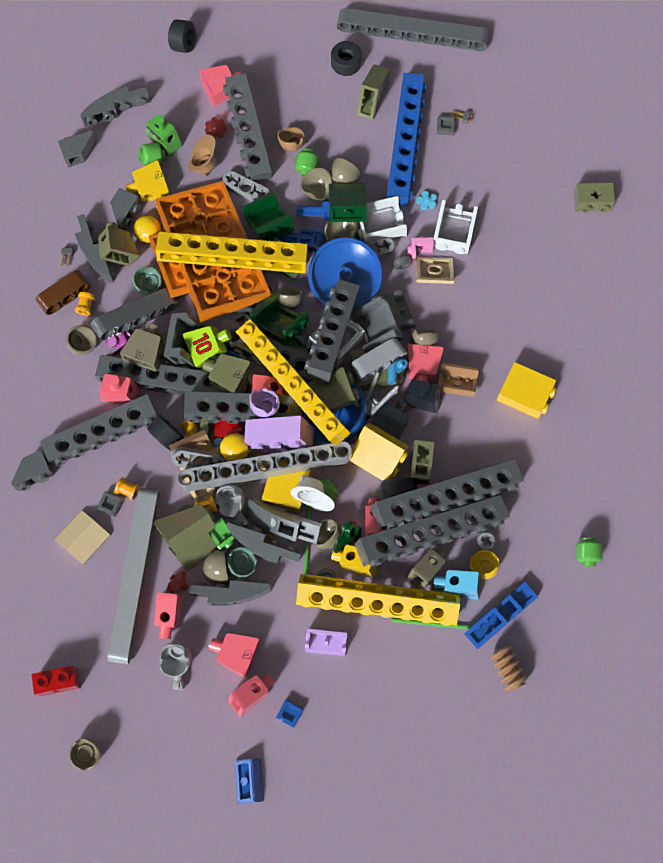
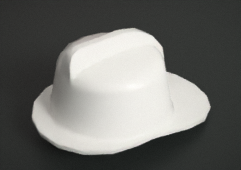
(311, 493)

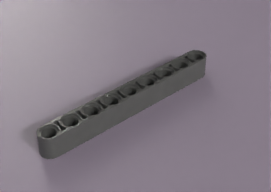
(412, 29)

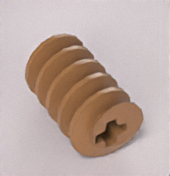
(508, 668)

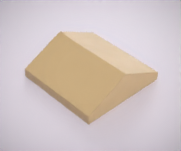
(434, 270)
(82, 537)

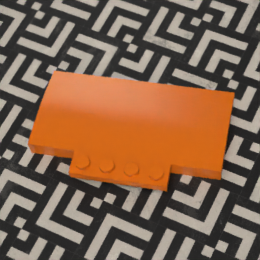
(211, 288)

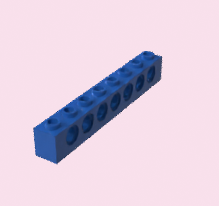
(410, 84)

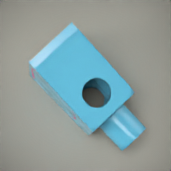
(467, 587)

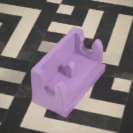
(325, 642)

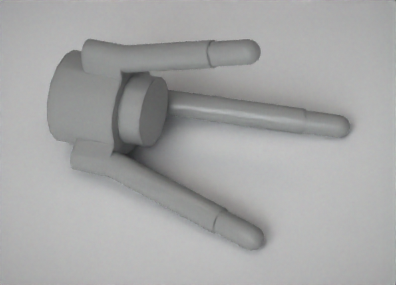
(374, 404)

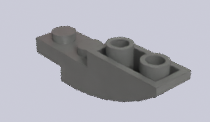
(108, 105)
(90, 250)
(282, 523)
(254, 541)
(238, 592)

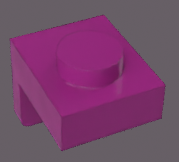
(117, 342)

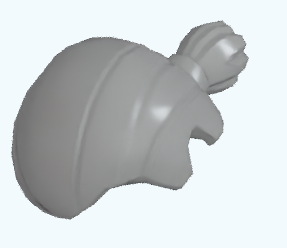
(231, 502)
(175, 661)

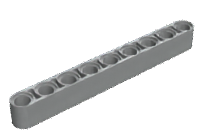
(255, 463)
(133, 577)

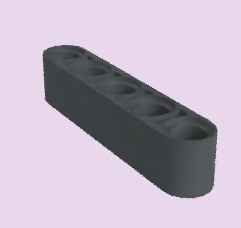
(133, 314)

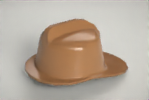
(203, 157)

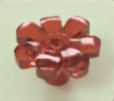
(215, 127)
(177, 582)

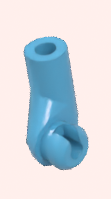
(394, 369)

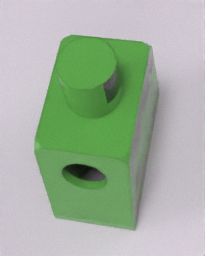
(160, 130)

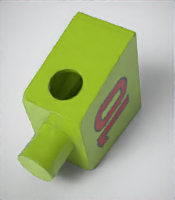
(206, 344)

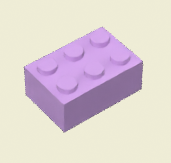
(278, 434)

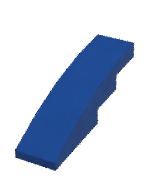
(501, 615)

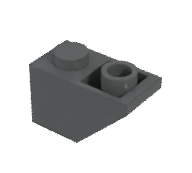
(77, 148)
(124, 207)
(32, 470)

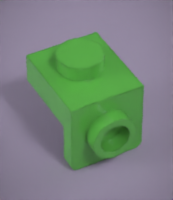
(221, 534)

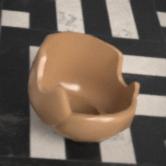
(291, 138)

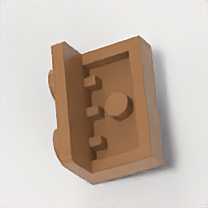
(458, 379)
(197, 441)

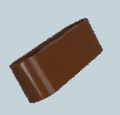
(62, 292)

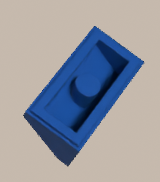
(249, 780)

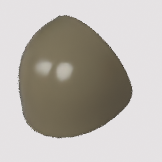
(344, 172)
(316, 183)
(340, 230)
(215, 568)

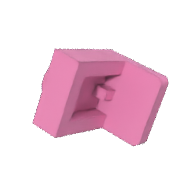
(420, 245)

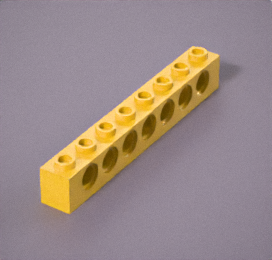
(231, 252)
(293, 383)
(386, 593)

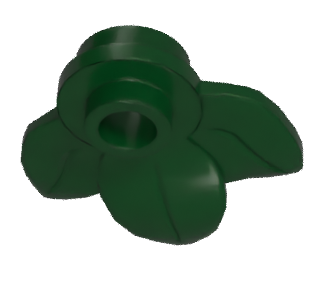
(350, 533)

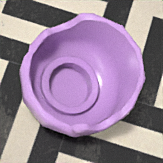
(264, 402)

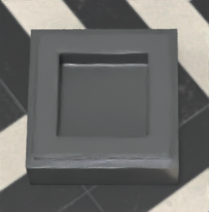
(445, 125)
(110, 504)

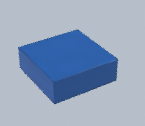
(289, 713)

